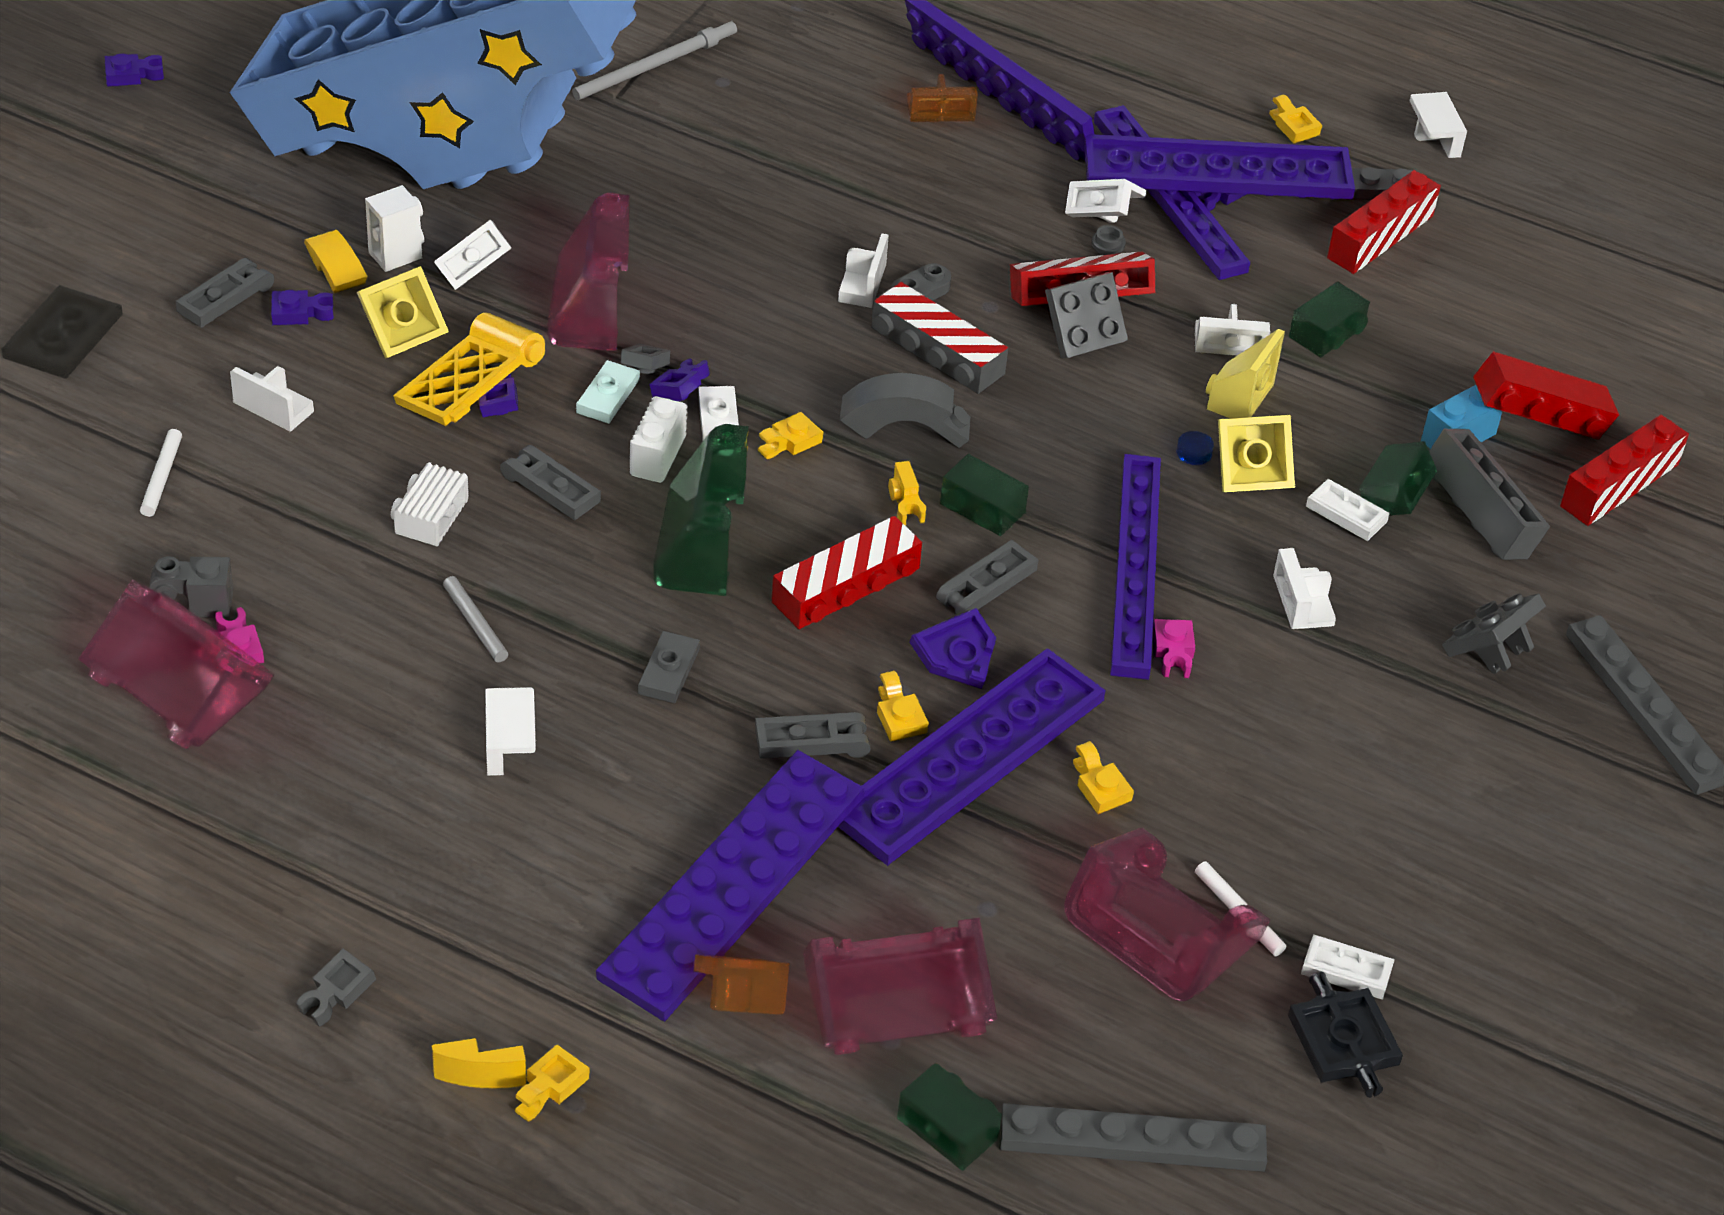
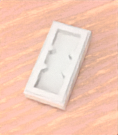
(716, 407)
(1347, 509)
(1348, 966)

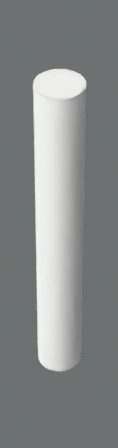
(161, 472)
(1232, 899)

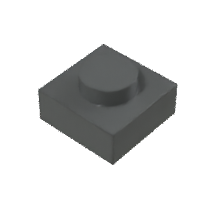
(645, 357)

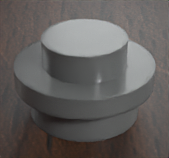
(1108, 240)

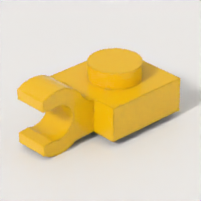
(1294, 122)
(791, 434)
(905, 490)
(899, 714)
(1100, 784)
(552, 1077)

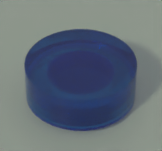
(1195, 447)

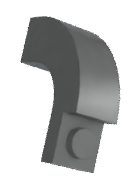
(905, 398)

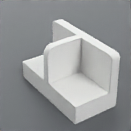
(1439, 122)
(1101, 198)
(473, 254)
(863, 274)
(1228, 335)
(270, 397)
(1303, 592)
(508, 725)

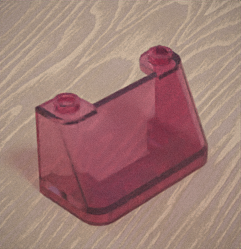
(587, 277)
(173, 664)
(1151, 923)
(901, 986)

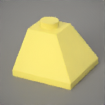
(402, 312)
(1245, 379)
(1256, 453)

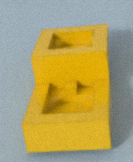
(336, 260)
(463, 1065)

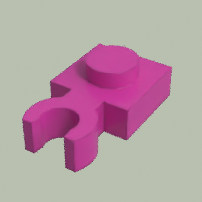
(241, 634)
(1174, 644)

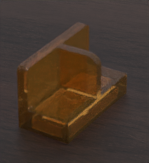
(942, 103)
(745, 983)

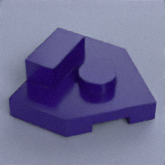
(957, 648)

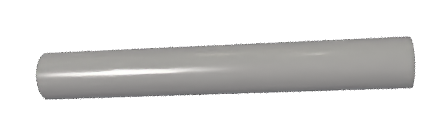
(475, 619)

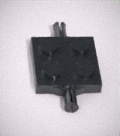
(1345, 1035)

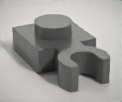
(337, 982)

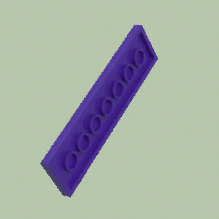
(999, 76)
(1221, 166)
(969, 755)
(730, 884)

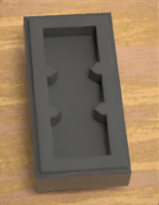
(668, 667)

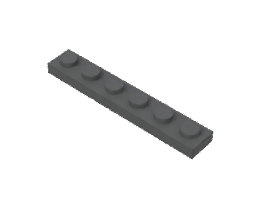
(1647, 704)
(1133, 1137)

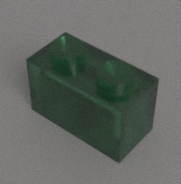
(1329, 319)
(1399, 477)
(984, 494)
(949, 1116)

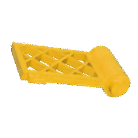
(495, 342)

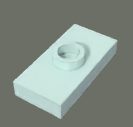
(608, 391)

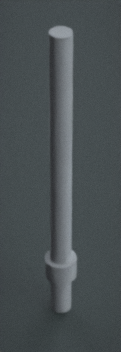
(705, 39)

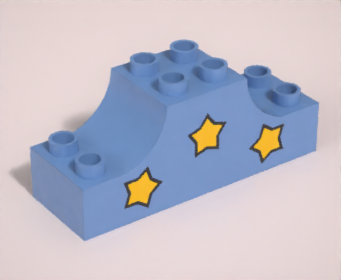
(427, 80)

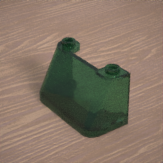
(696, 522)

